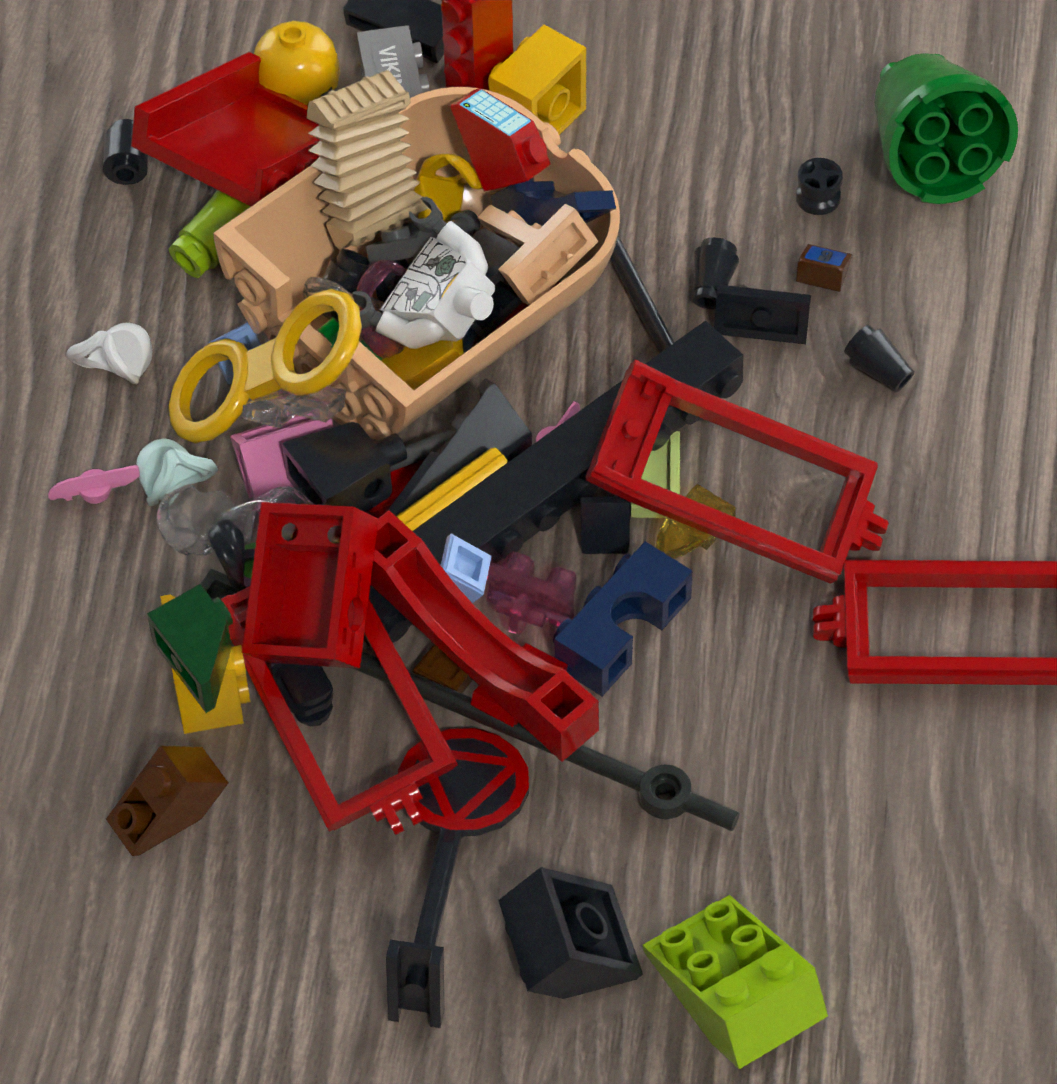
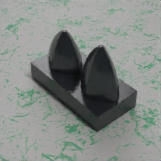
(762, 314)

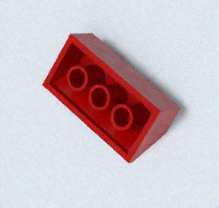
(475, 40)

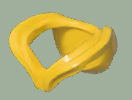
(445, 191)

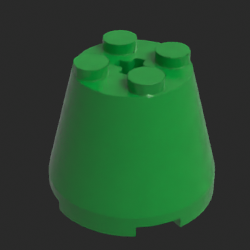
(942, 127)

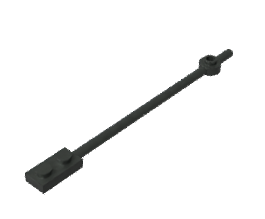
(650, 784)

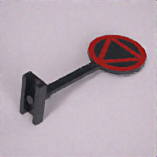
(467, 801)

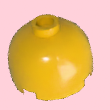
(297, 61)

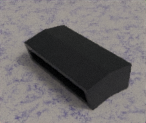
(421, 15)

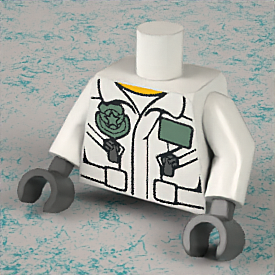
(439, 290)

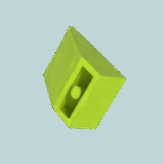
(738, 980)

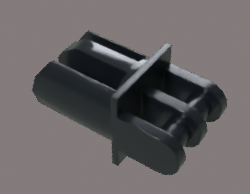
(305, 691)

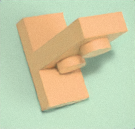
(543, 251)

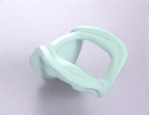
(168, 466)

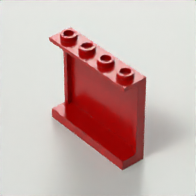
(228, 131)

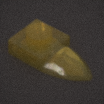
(679, 539)

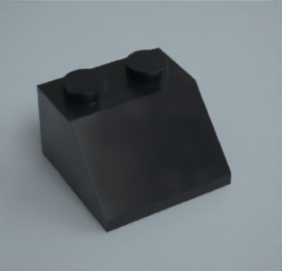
(568, 934)

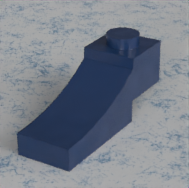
(540, 201)

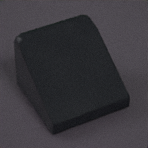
(605, 525)

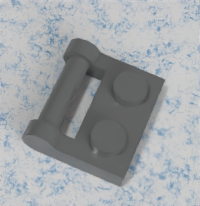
(409, 240)

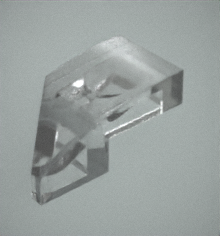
(280, 406)

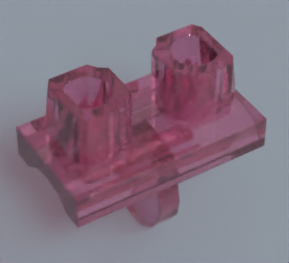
(528, 597)

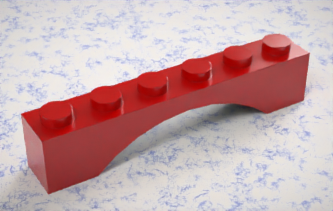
(528, 688)

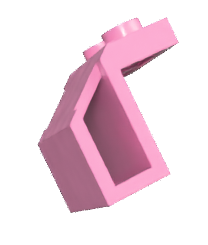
(262, 456)

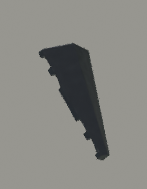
(488, 425)

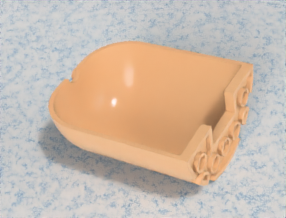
(287, 241)

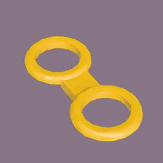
(265, 366)

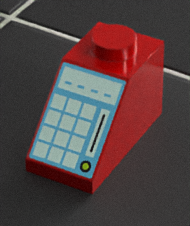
(499, 140)

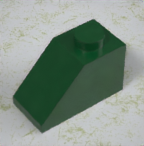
(194, 641)

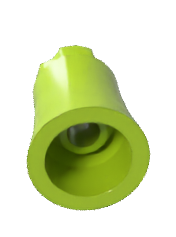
(195, 246)

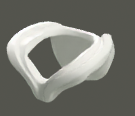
(121, 350)

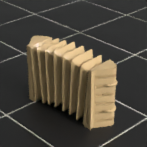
(363, 159)

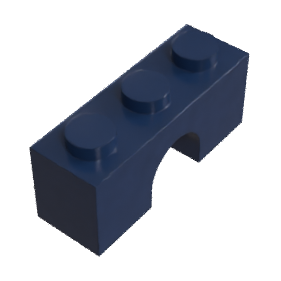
(643, 588)

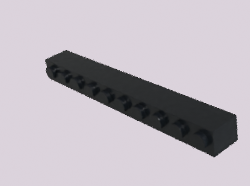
(551, 474)

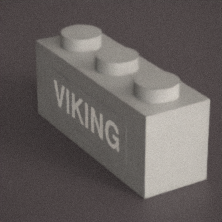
(393, 51)

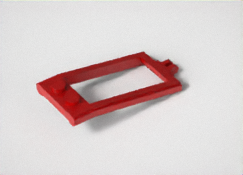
(633, 431)
(848, 622)
(386, 797)

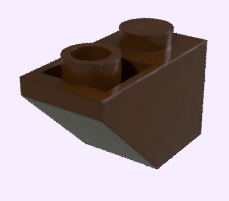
(166, 797)

